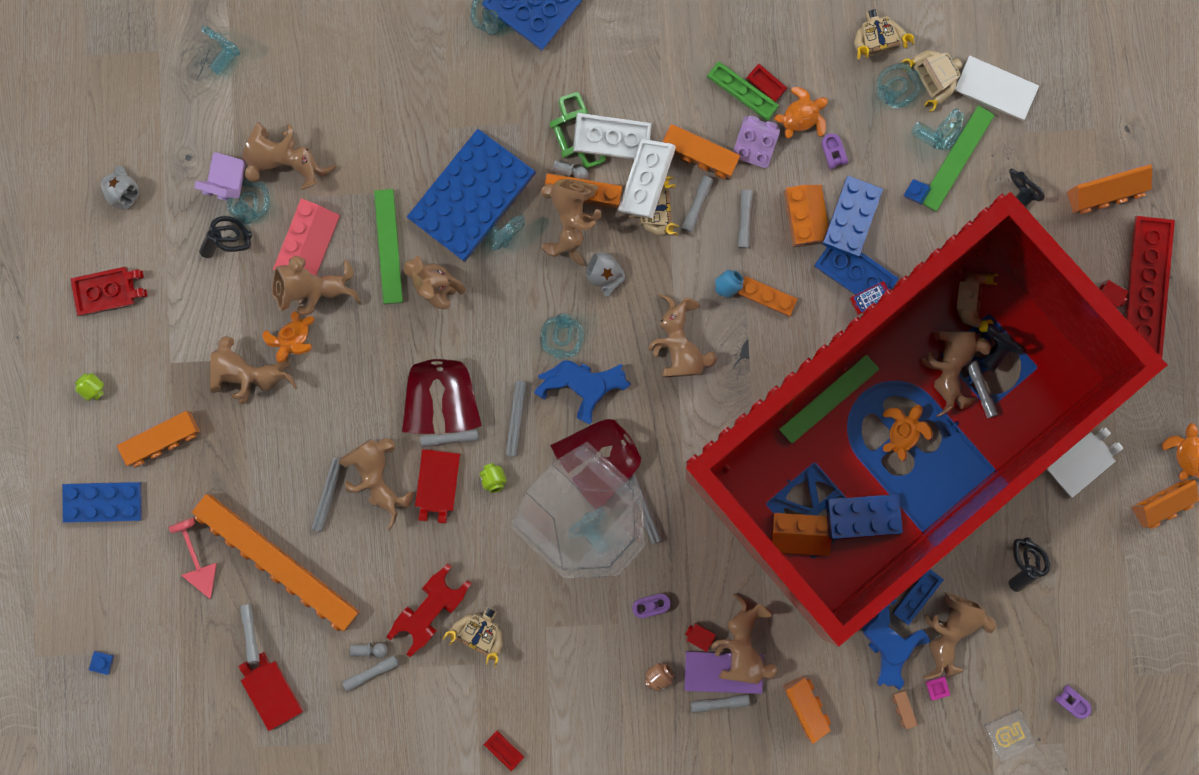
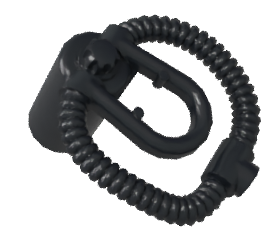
(1026, 195)
(214, 237)
(1003, 345)
(1028, 572)

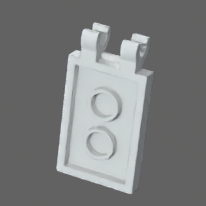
(1084, 462)

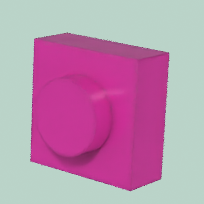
(937, 688)

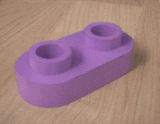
(651, 605)

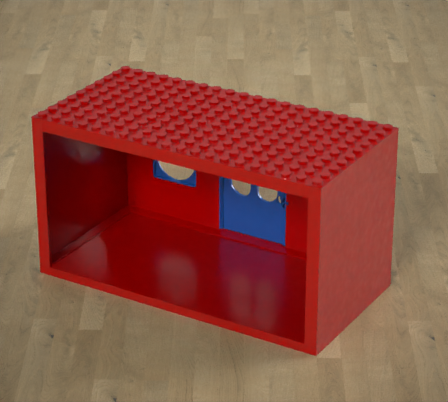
(1074, 374)

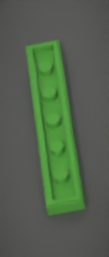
(957, 157)
(388, 246)
(829, 399)

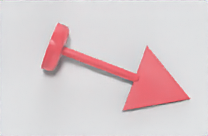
(202, 577)

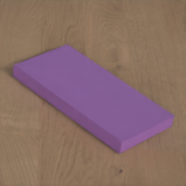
(703, 672)

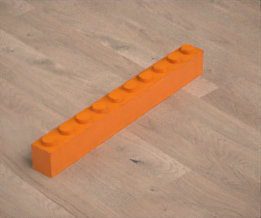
(276, 562)

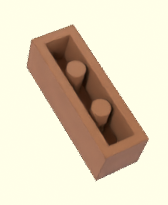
(904, 709)

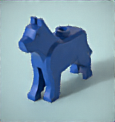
(584, 383)
(891, 646)

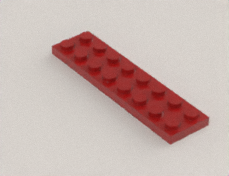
(1150, 278)

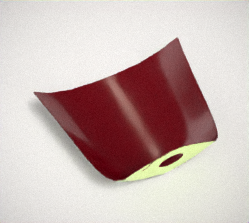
(458, 399)
(601, 435)

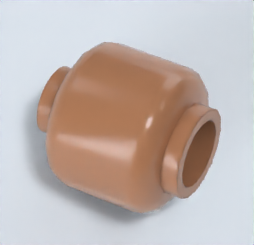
(659, 677)

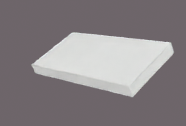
(996, 88)
(609, 136)
(646, 178)

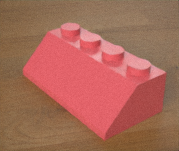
(308, 235)

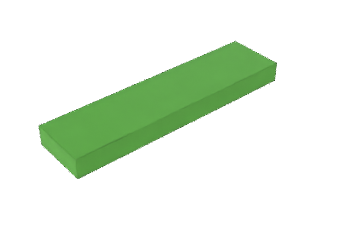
(742, 91)

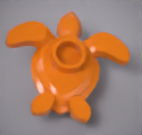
(803, 114)
(290, 337)
(906, 430)
(1187, 451)

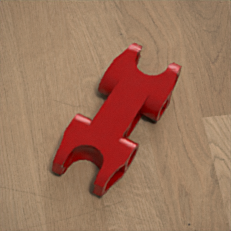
(419, 622)

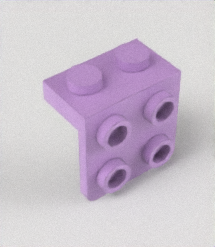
(756, 141)
(224, 177)

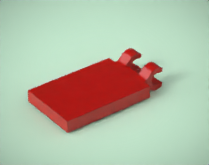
(106, 290)
(437, 483)
(270, 692)

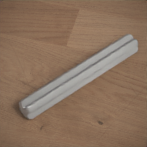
(516, 416)
(327, 495)
(648, 519)

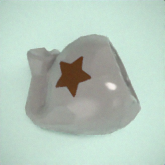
(119, 189)
(605, 272)

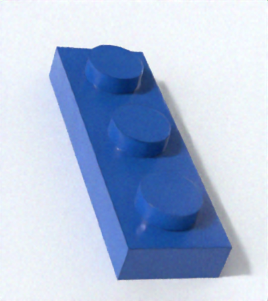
(918, 596)

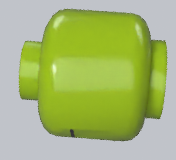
(89, 386)
(492, 478)

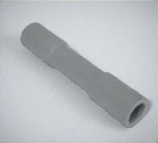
(702, 192)
(744, 232)
(986, 400)
(462, 436)
(251, 646)
(359, 679)
(732, 702)

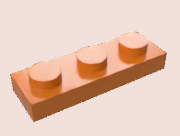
(767, 296)

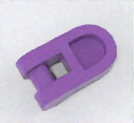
(830, 144)
(1079, 706)

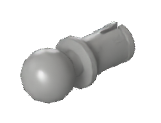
(567, 169)
(379, 650)

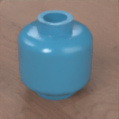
(728, 283)

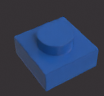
(917, 191)
(101, 662)

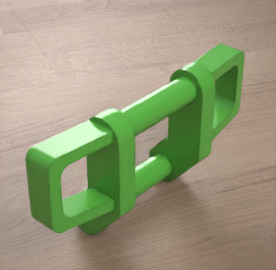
(555, 125)

